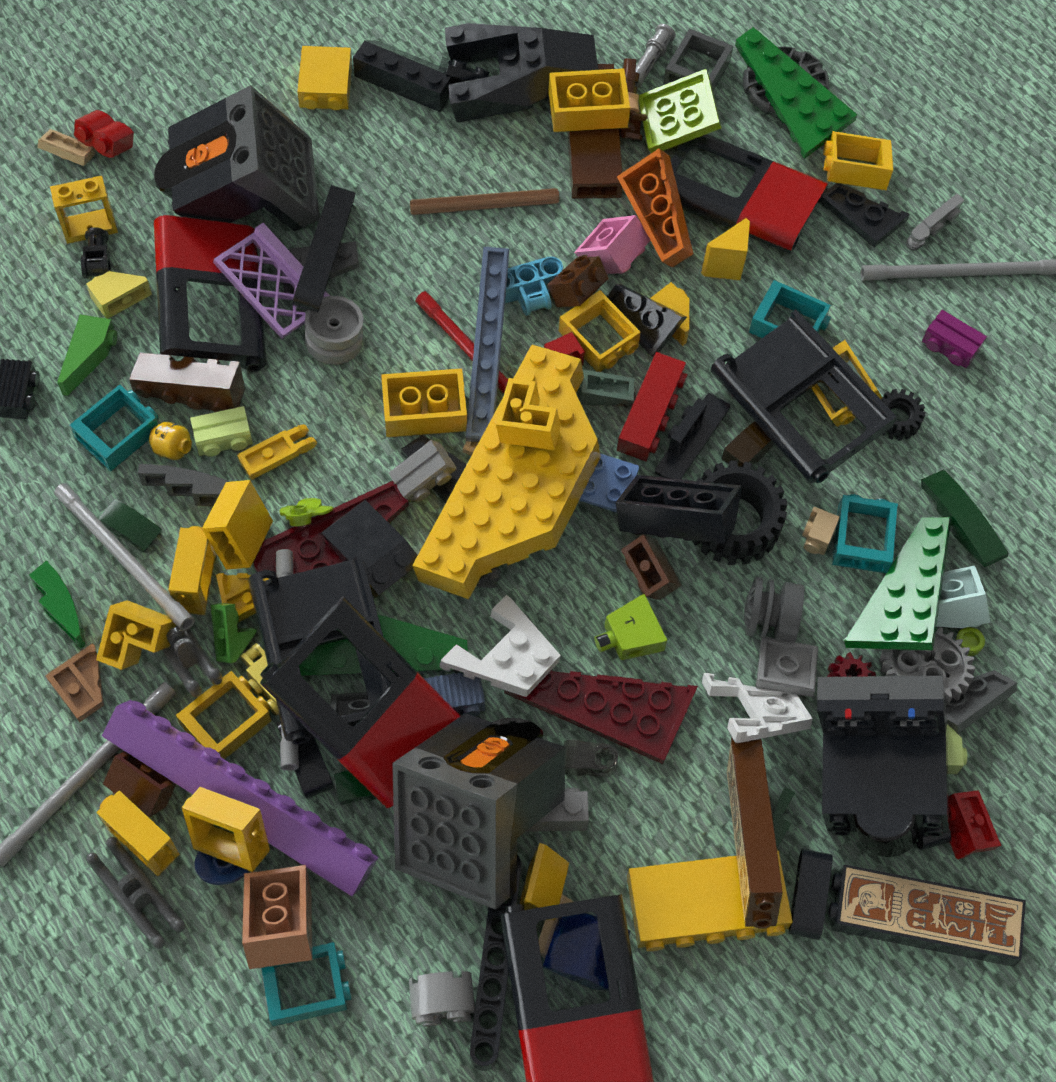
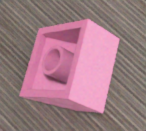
(616, 242)

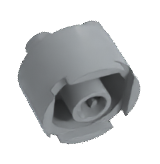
(441, 997)

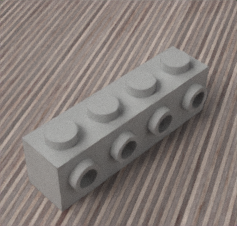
(568, 815)

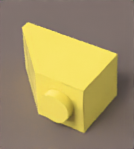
(117, 291)

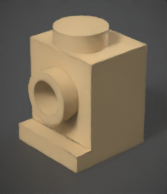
(819, 530)

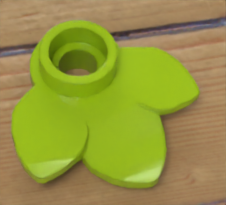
(303, 511)

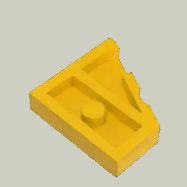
(236, 590)

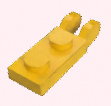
(275, 451)

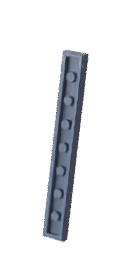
(487, 341)

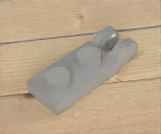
(934, 222)

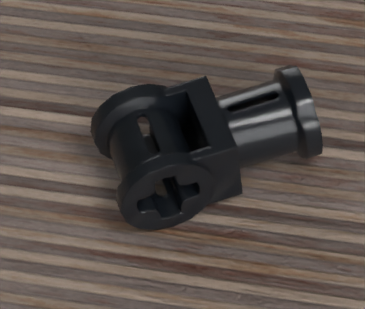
(96, 254)

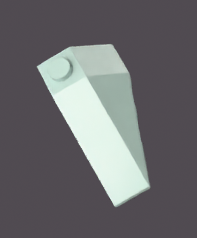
(962, 600)

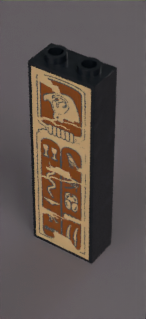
(928, 915)

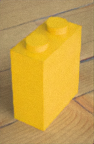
(324, 77)
(237, 524)

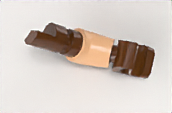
(635, 116)

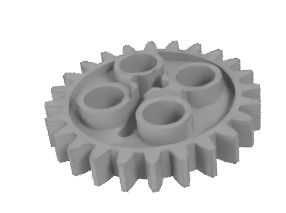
(944, 660)

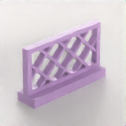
(282, 260)

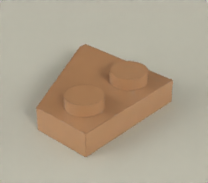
(79, 683)

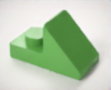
(228, 639)

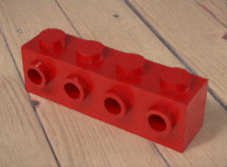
(651, 407)

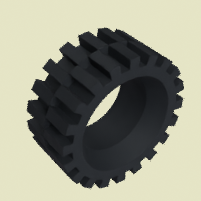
(764, 498)

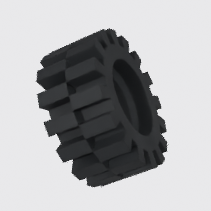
(911, 407)

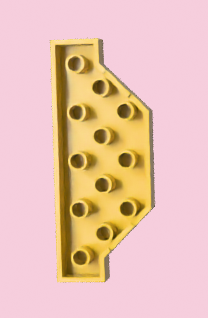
(510, 494)

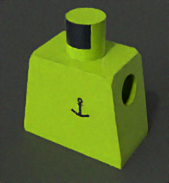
(632, 631)

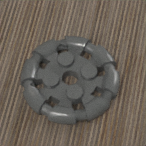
(806, 61)

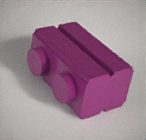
(953, 339)

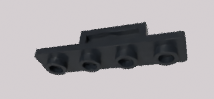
(691, 435)

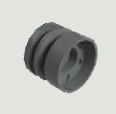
(774, 610)

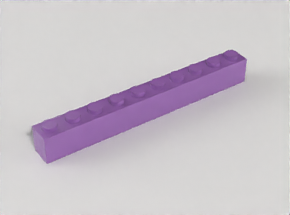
(287, 826)

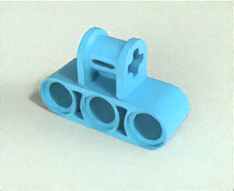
(532, 293)

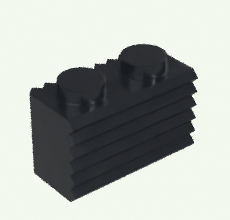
(17, 388)

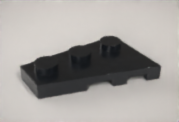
(867, 218)
(651, 318)

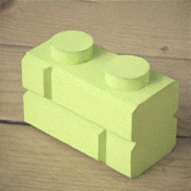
(221, 431)

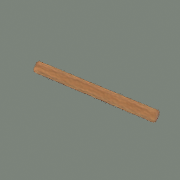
(484, 201)

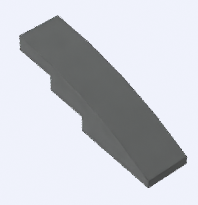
(183, 482)

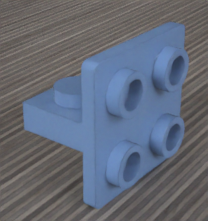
(608, 482)

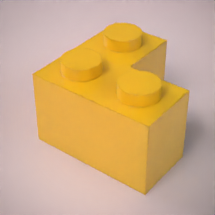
(523, 420)
(129, 630)

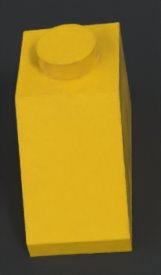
(677, 300)

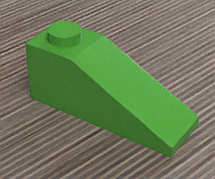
(87, 349)

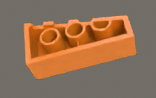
(657, 203)

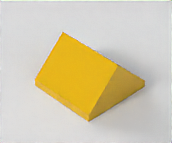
(727, 253)
(544, 879)

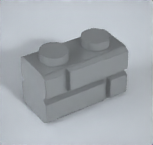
(423, 471)

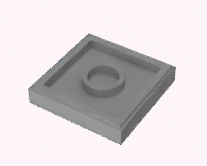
(787, 667)

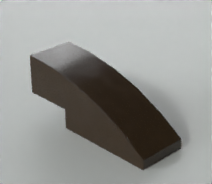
(748, 446)

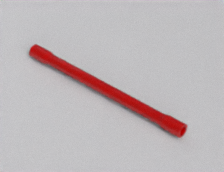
(435, 312)

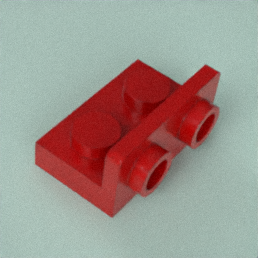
(970, 825)

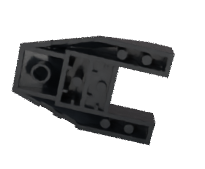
(525, 64)

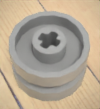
(335, 331)

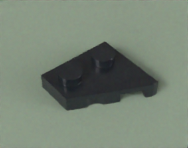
(460, 70)

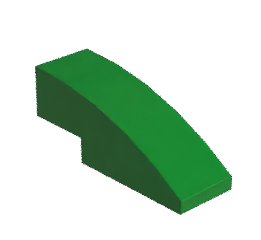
(58, 602)

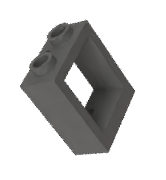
(706, 45)

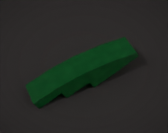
(966, 519)

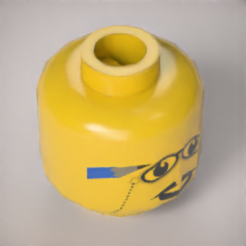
(170, 440)

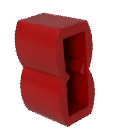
(103, 133)

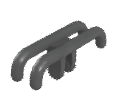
(185, 653)
(135, 892)

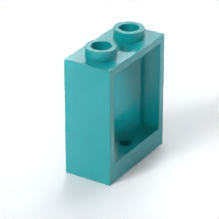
(791, 299)
(102, 411)
(862, 557)
(342, 990)

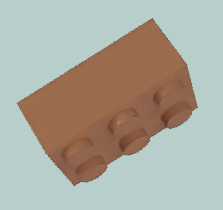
(277, 917)

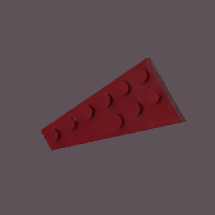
(307, 543)
(616, 708)

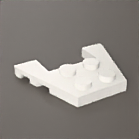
(516, 661)
(769, 710)

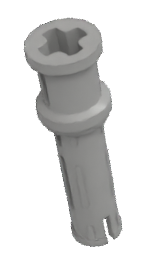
(654, 49)

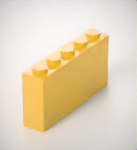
(693, 903)

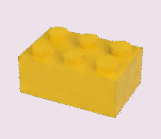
(589, 100)
(424, 402)

